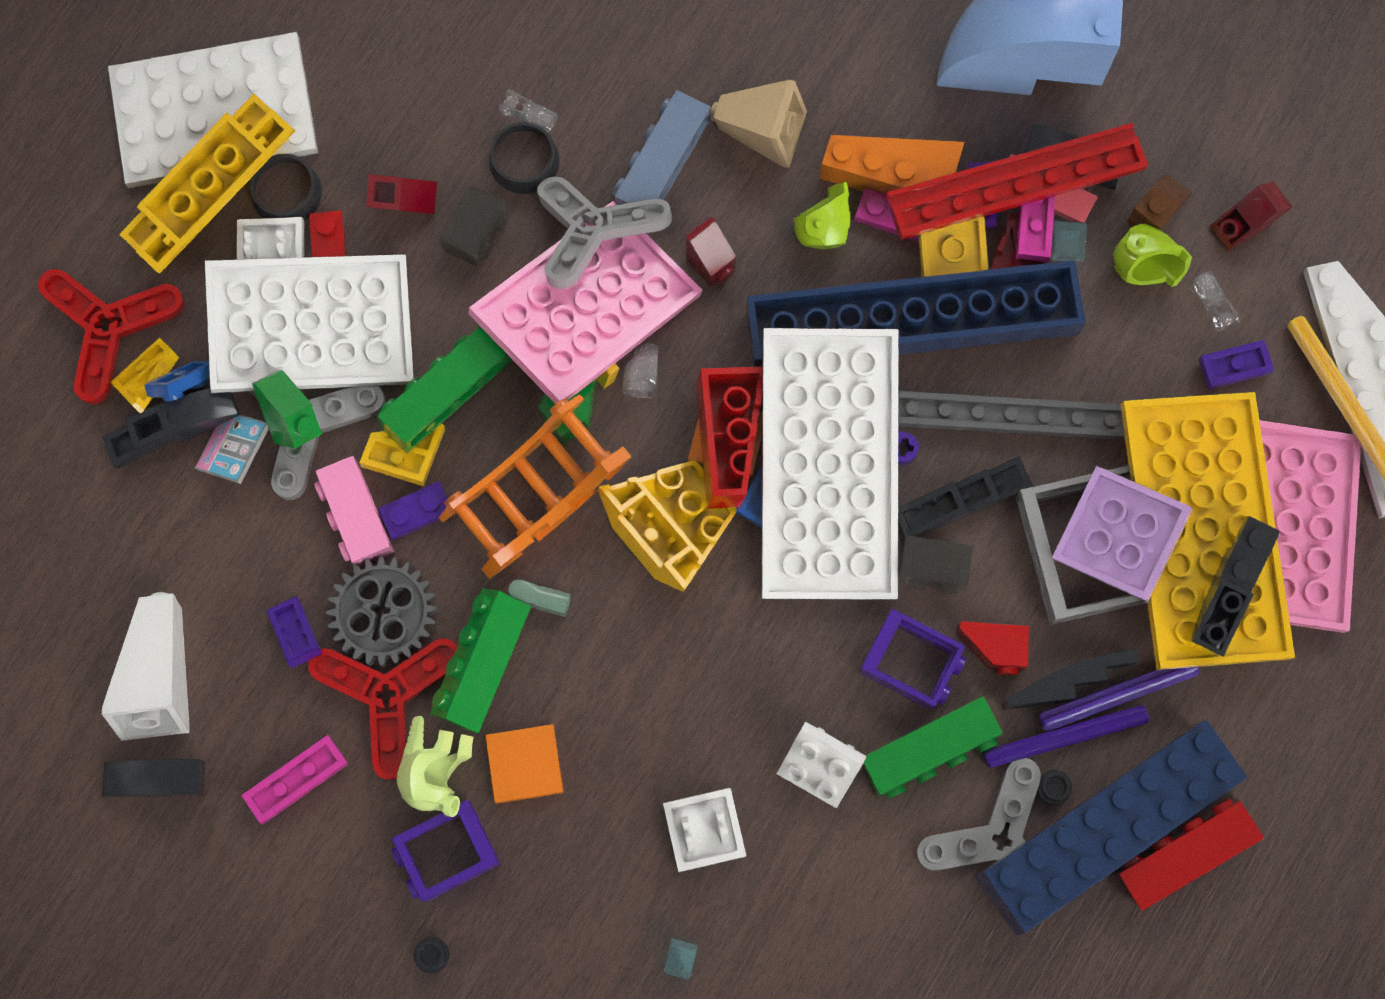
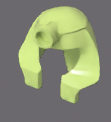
(425, 772)

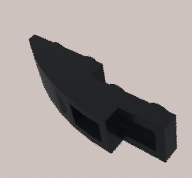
(168, 423)
(1233, 585)

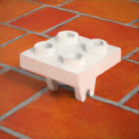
(270, 238)
(821, 764)
(704, 830)

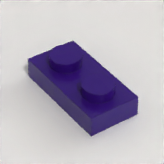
(1236, 364)
(414, 510)

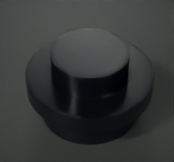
(1054, 787)
(431, 955)

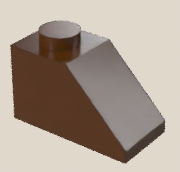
(1159, 203)

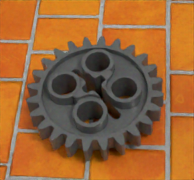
(351, 606)

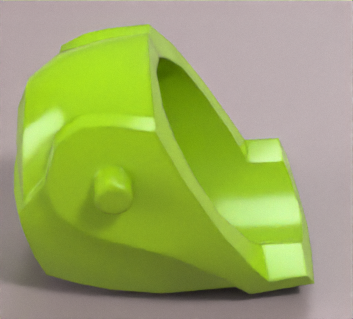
(826, 222)
(1150, 257)

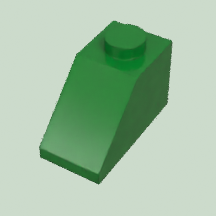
(286, 410)

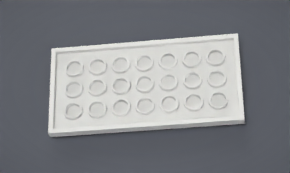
(830, 464)

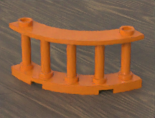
(558, 508)

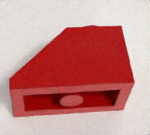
(997, 645)

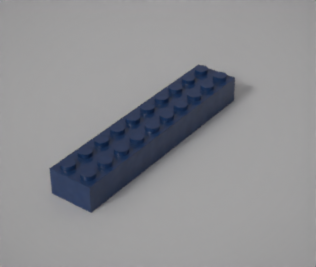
(935, 310)

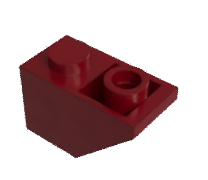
(401, 194)
(1251, 215)

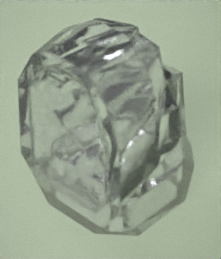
(642, 372)

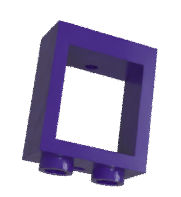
(953, 665)
(478, 837)

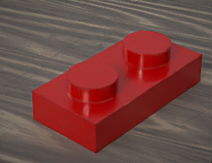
(328, 234)

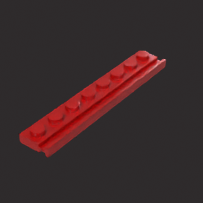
(1016, 181)

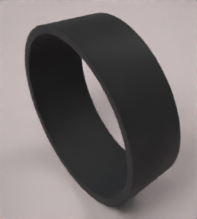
(523, 186)
(307, 207)

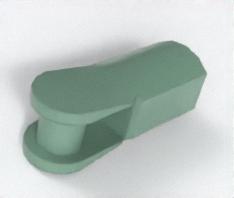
(540, 597)

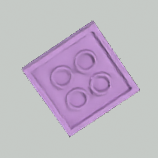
(1122, 533)

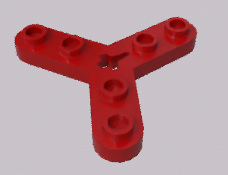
(98, 347)
(365, 683)

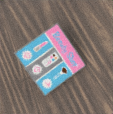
(232, 448)

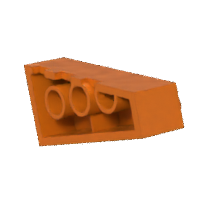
(887, 162)

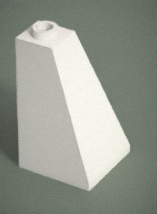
(149, 679)

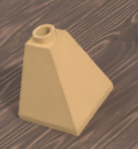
(763, 119)

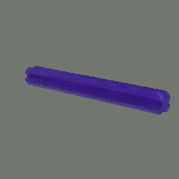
(1113, 696)
(1066, 736)

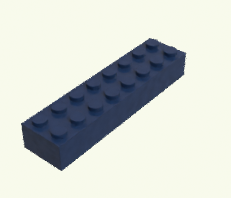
(1110, 827)

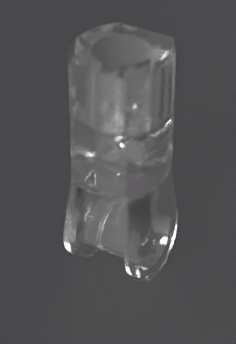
(530, 113)
(1212, 297)

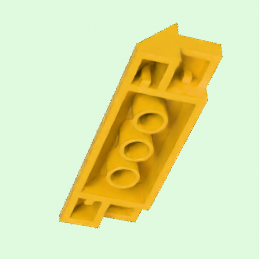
(205, 181)

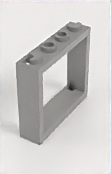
(1041, 554)

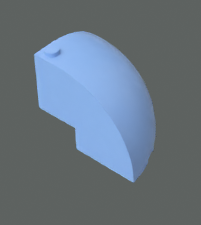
(1018, 41)

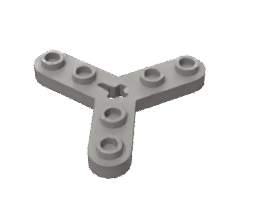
(610, 222)
(332, 412)
(976, 844)

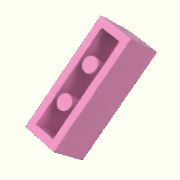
(353, 512)

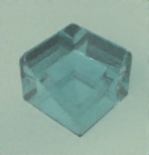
(1068, 241)
(680, 958)

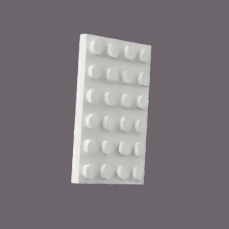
(177, 98)
(312, 318)

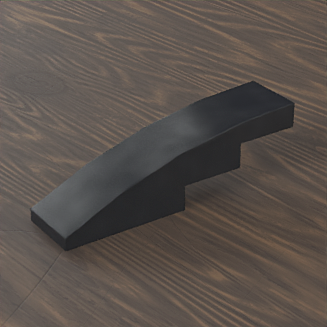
(963, 498)
(1061, 685)

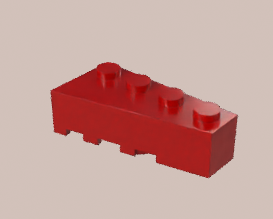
(728, 427)
(1191, 853)

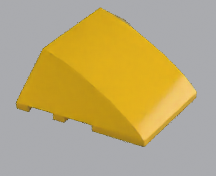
(666, 521)

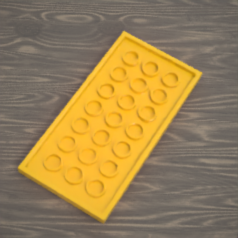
(1213, 460)

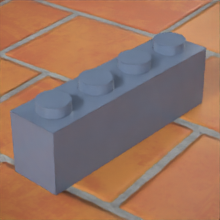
(665, 150)

